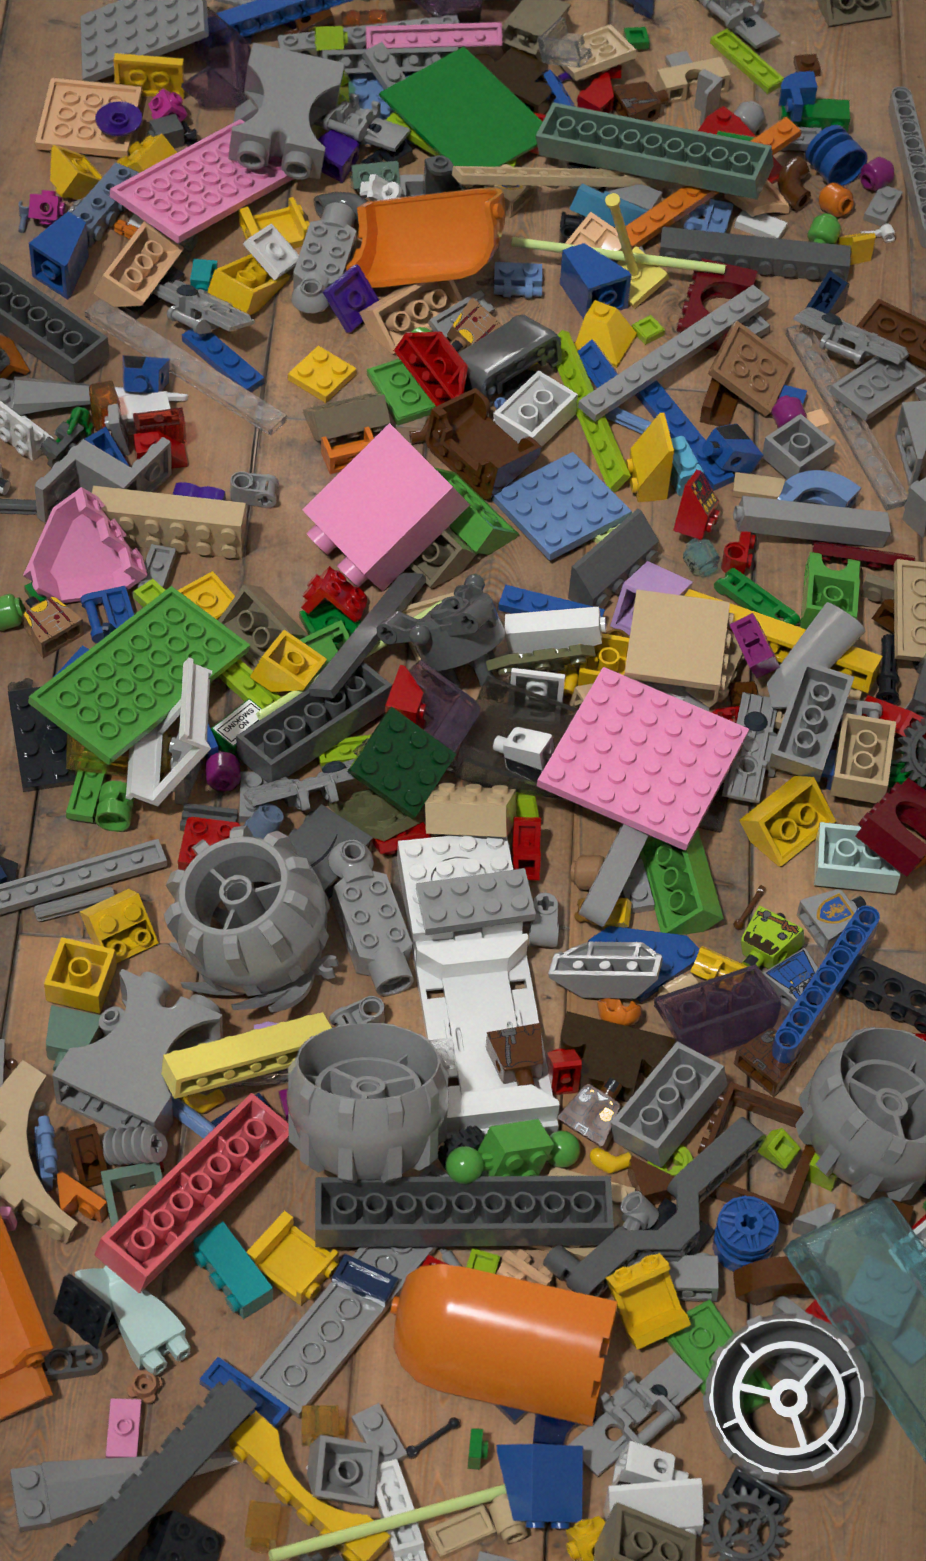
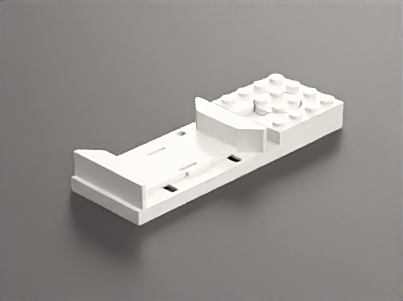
(475, 978)

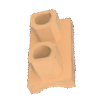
(517, 1266)

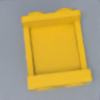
(287, 221)
(292, 1260)
(647, 1301)

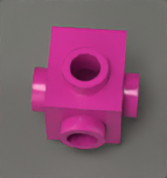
(166, 104)
(38, 209)

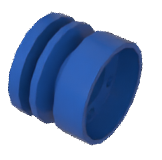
(836, 155)
(745, 1232)

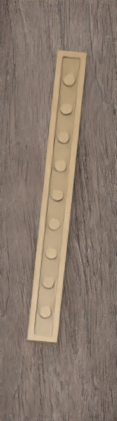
(551, 177)

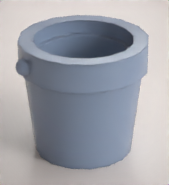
(265, 820)

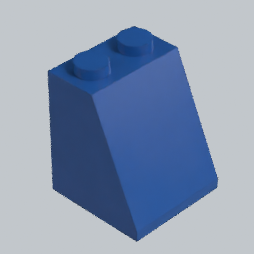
(60, 254)
(592, 277)
(543, 1483)

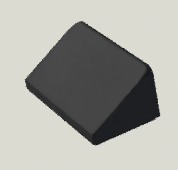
(776, 1494)

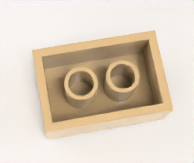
(863, 758)
(470, 810)

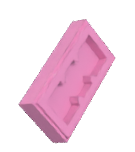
(123, 1428)

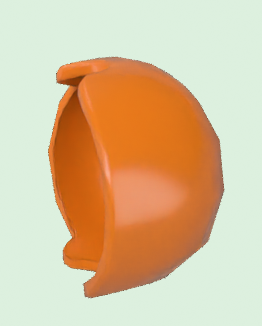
(614, 1011)

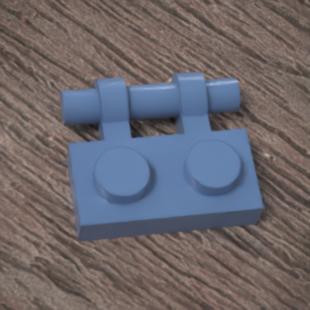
(716, 215)
(518, 279)
(45, 1152)

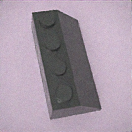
(613, 561)

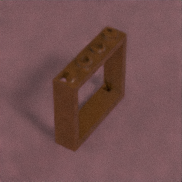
(773, 1109)

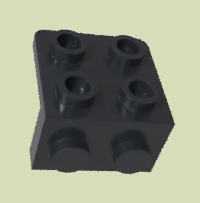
(85, 1312)
(180, 1539)

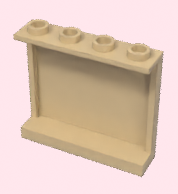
(679, 641)

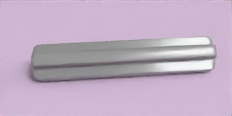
(71, 904)

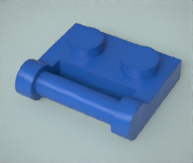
(116, 607)

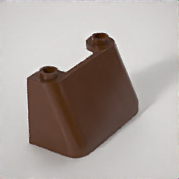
(476, 446)

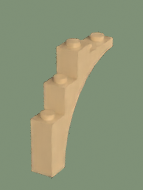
(19, 1182)

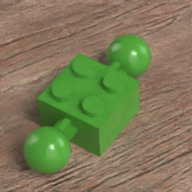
(513, 1151)

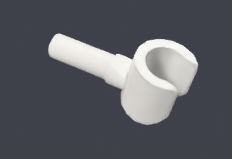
(885, 231)

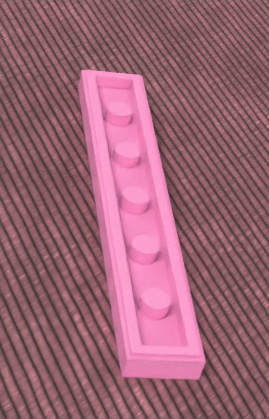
(435, 35)

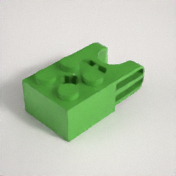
(830, 586)

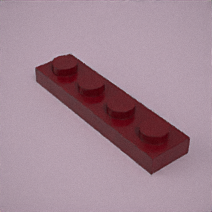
(874, 558)

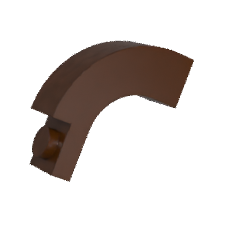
(767, 1280)

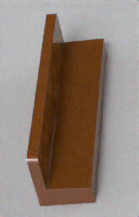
(718, 405)

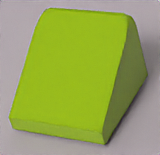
(526, 805)
(779, 1148)

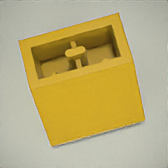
(147, 153)
(120, 924)

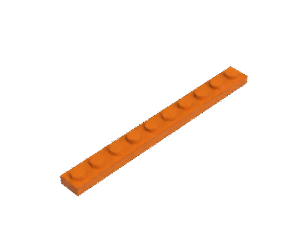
(689, 197)

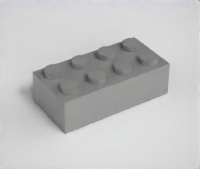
(811, 720)
(669, 1104)

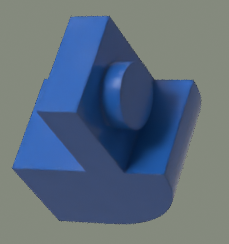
(796, 91)

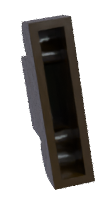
(523, 77)
(613, 1051)

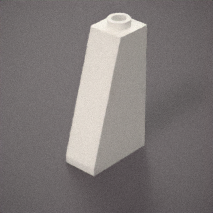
(553, 629)

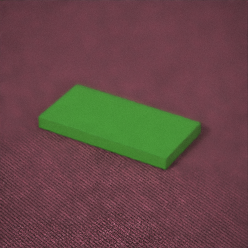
(700, 1341)

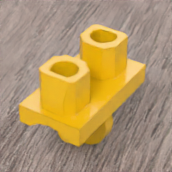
(712, 964)

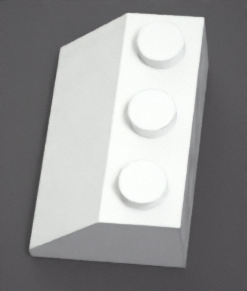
(537, 409)
(670, 1501)

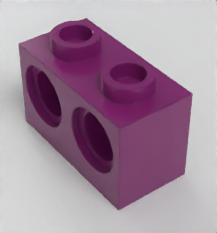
(754, 645)

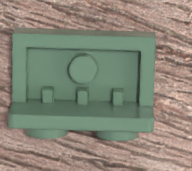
(361, 172)

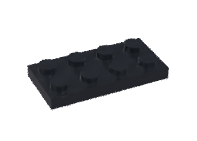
(39, 745)

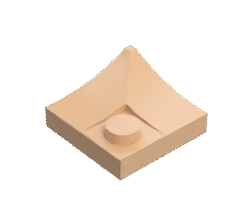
(768, 201)
(596, 234)

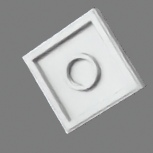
(272, 251)

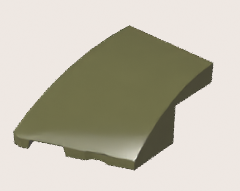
(374, 815)

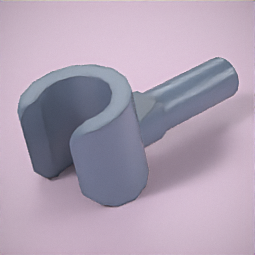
(23, 213)

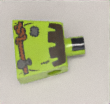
(770, 939)

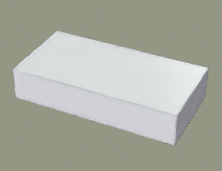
(761, 225)

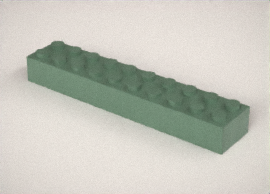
(655, 150)

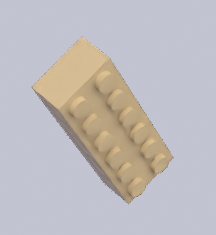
(177, 521)

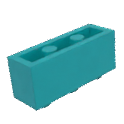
(232, 1271)

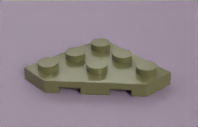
(542, 660)

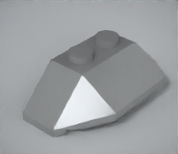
(607, 969)

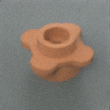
(144, 1378)

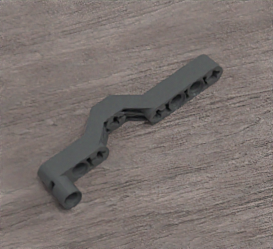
(678, 1233)

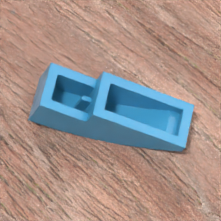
(593, 201)

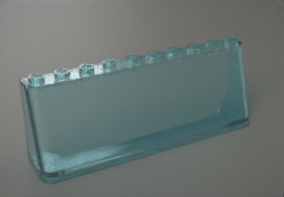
(872, 1287)

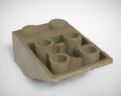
(529, 22)

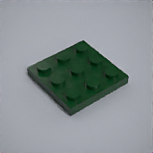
(401, 763)

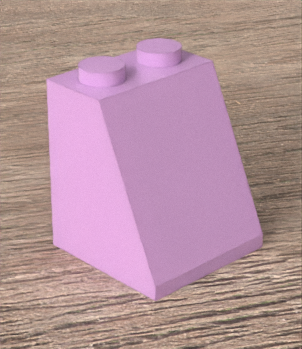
(647, 578)

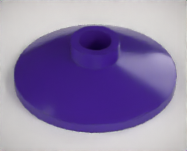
(118, 118)

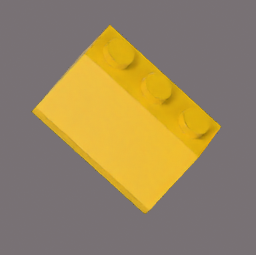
(787, 819)

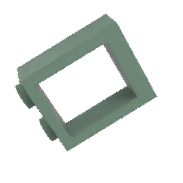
(127, 1179)

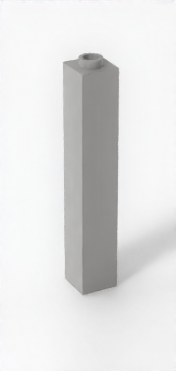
(812, 521)

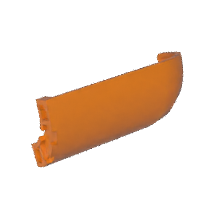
(429, 236)
(504, 1340)

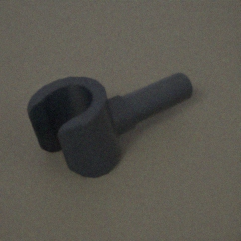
(189, 136)

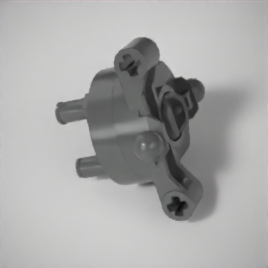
(453, 633)

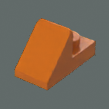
(76, 1196)

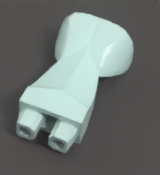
(143, 1320)

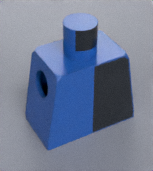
(145, 374)
(732, 449)

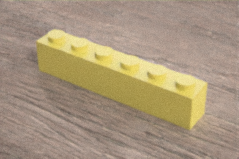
(238, 1056)

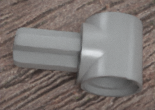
(638, 1212)

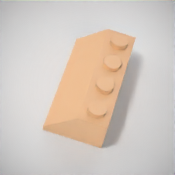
(138, 268)
(408, 309)

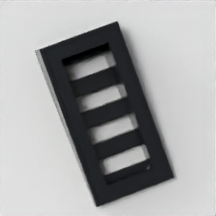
(402, 155)

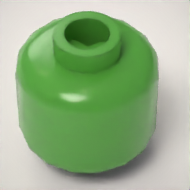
(824, 229)
(10, 611)

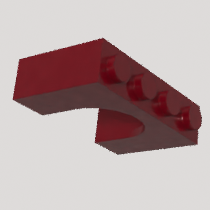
(711, 286)
(886, 834)

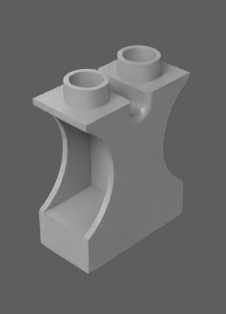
(290, 97)
(121, 1075)

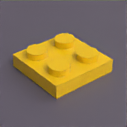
(322, 374)

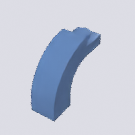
(820, 488)

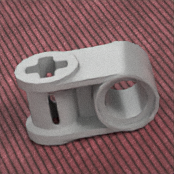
(252, 489)
(544, 928)
(358, 1012)

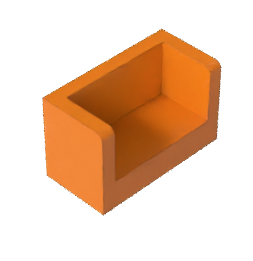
(340, 456)

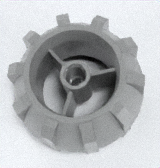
(269, 929)
(367, 1101)
(870, 1112)
(728, 1382)

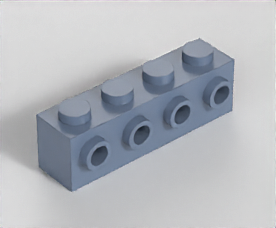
(98, 208)

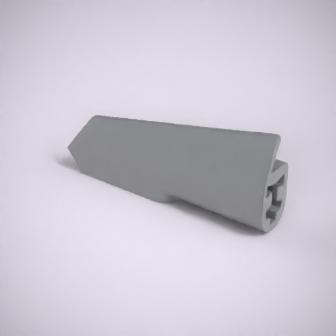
(821, 644)

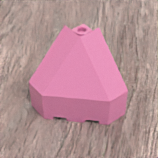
(82, 552)

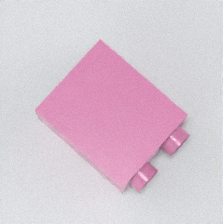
(383, 510)

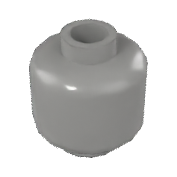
(751, 114)

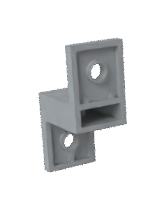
(90, 467)

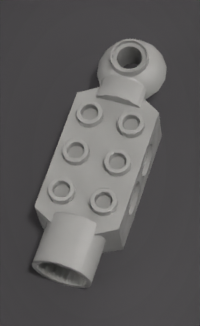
(323, 256)
(370, 919)

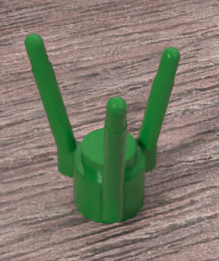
(81, 416)

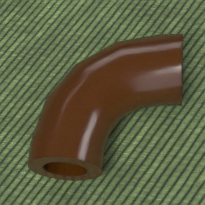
(790, 183)

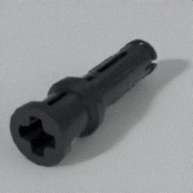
(888, 678)

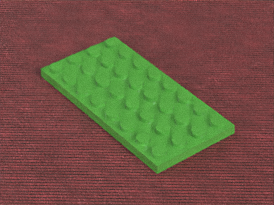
(136, 674)

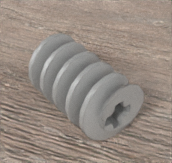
(134, 1145)

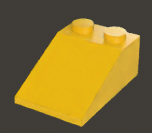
(245, 284)
(651, 462)

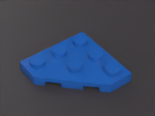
(676, 950)

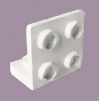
(21, 432)

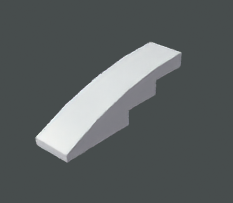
(392, 1499)

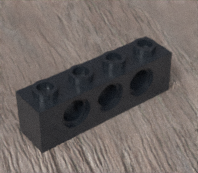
(884, 981)

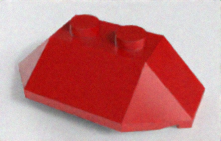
(433, 364)

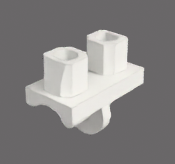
(379, 189)

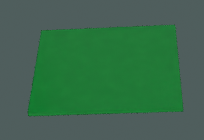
(464, 112)

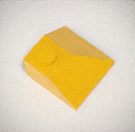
(72, 173)
(608, 330)
(287, 665)

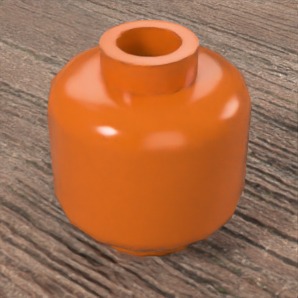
(836, 199)

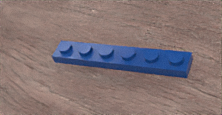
(658, 401)

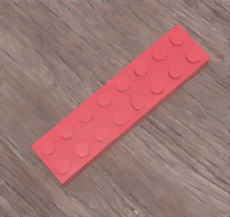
(193, 1193)

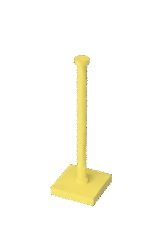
(644, 277)

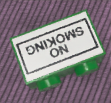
(233, 724)

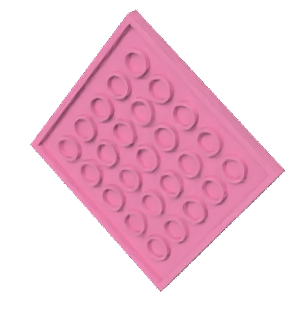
(643, 758)

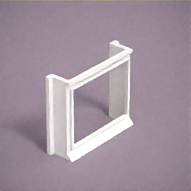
(145, 755)

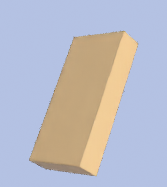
(757, 486)
(461, 1532)

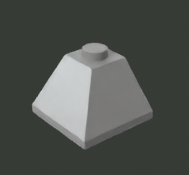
(343, 1470)

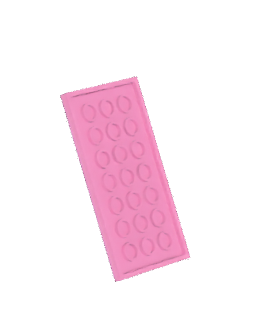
(197, 187)

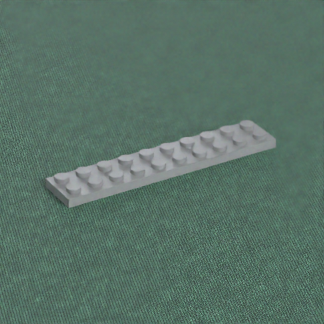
(334, 1327)

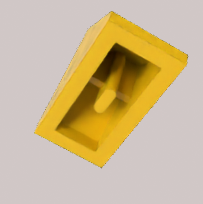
(861, 246)

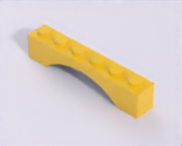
(260, 1448)

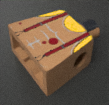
(471, 325)
(51, 624)

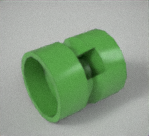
(114, 809)

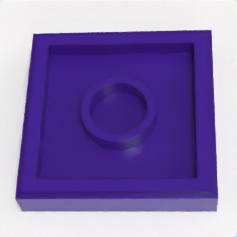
(350, 296)

